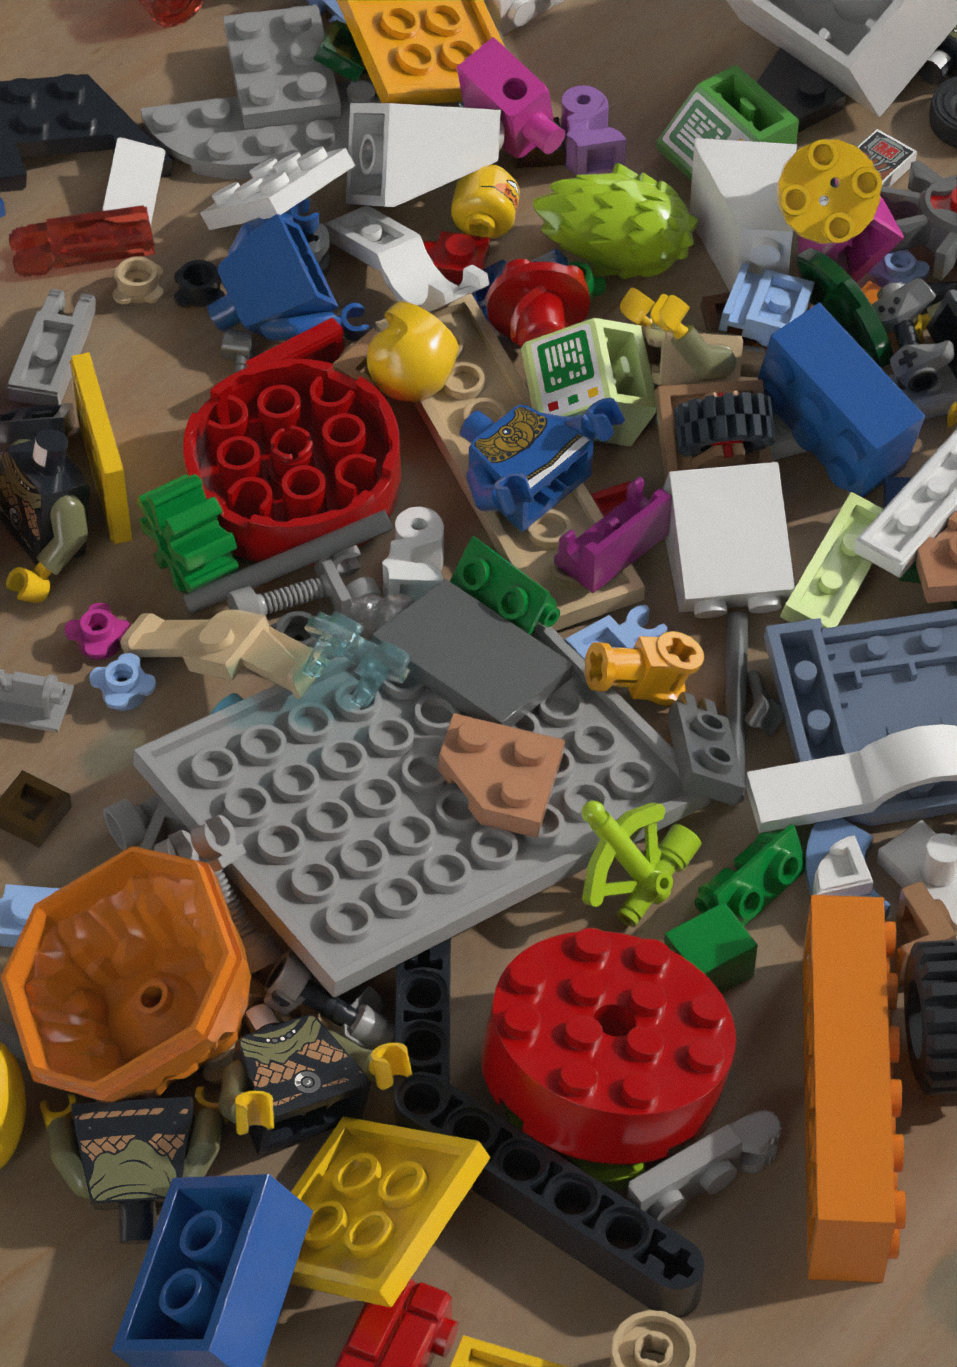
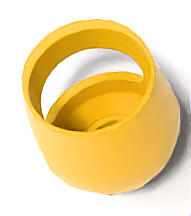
(412, 354)

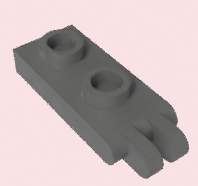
(705, 750)

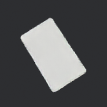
(134, 176)

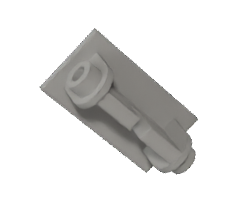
(33, 700)

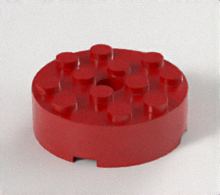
(293, 454)
(608, 1046)

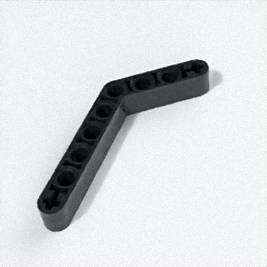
(661, 1268)

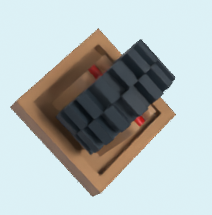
(714, 425)

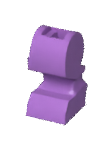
(589, 141)

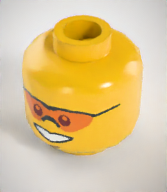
(485, 201)

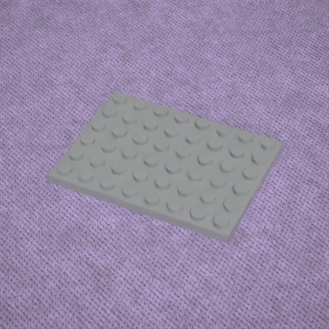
(360, 836)

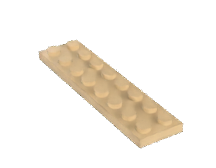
(490, 384)

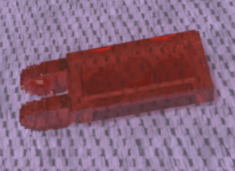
(81, 240)

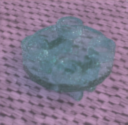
(341, 638)

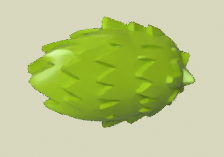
(618, 222)

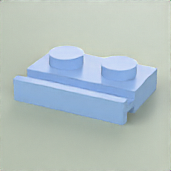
(765, 303)

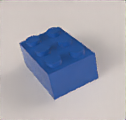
(839, 402)
(214, 1274)

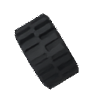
(932, 1014)

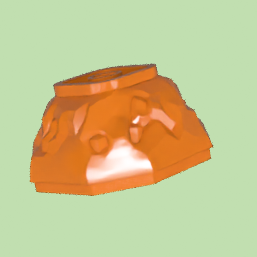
(128, 978)

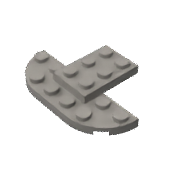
(280, 104)

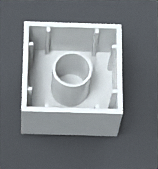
(855, 44)

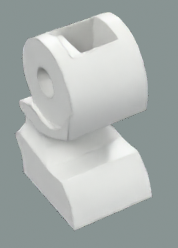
(415, 555)

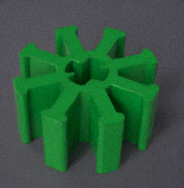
(187, 533)

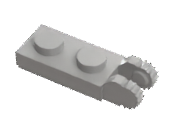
(43, 363)
(707, 1165)

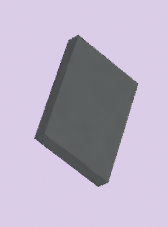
(474, 655)

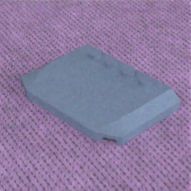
(863, 684)

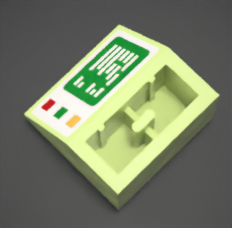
(591, 363)

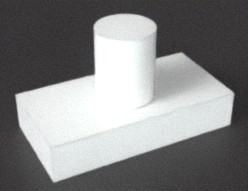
(924, 857)

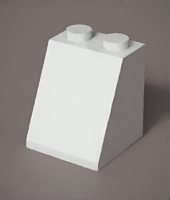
(416, 149)
(738, 205)
(728, 539)

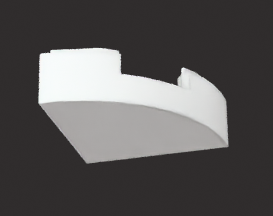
(843, 871)

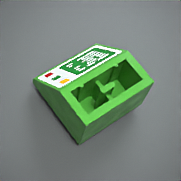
(726, 109)

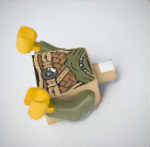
(685, 354)

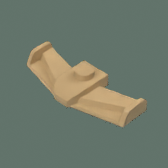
(224, 647)

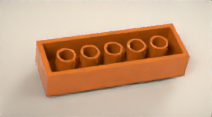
(851, 1090)

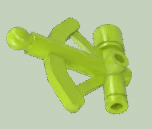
(650, 875)

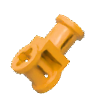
(650, 670)

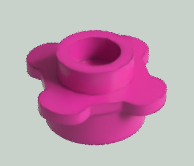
(99, 643)

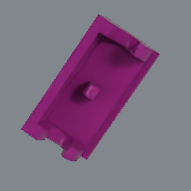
(616, 538)

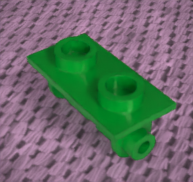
(504, 588)
(762, 875)

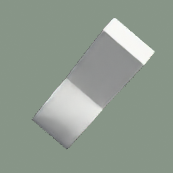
(400, 259)
(852, 781)

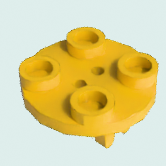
(848, 206)

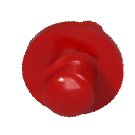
(536, 299)

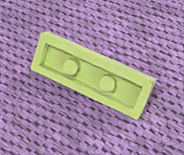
(835, 569)

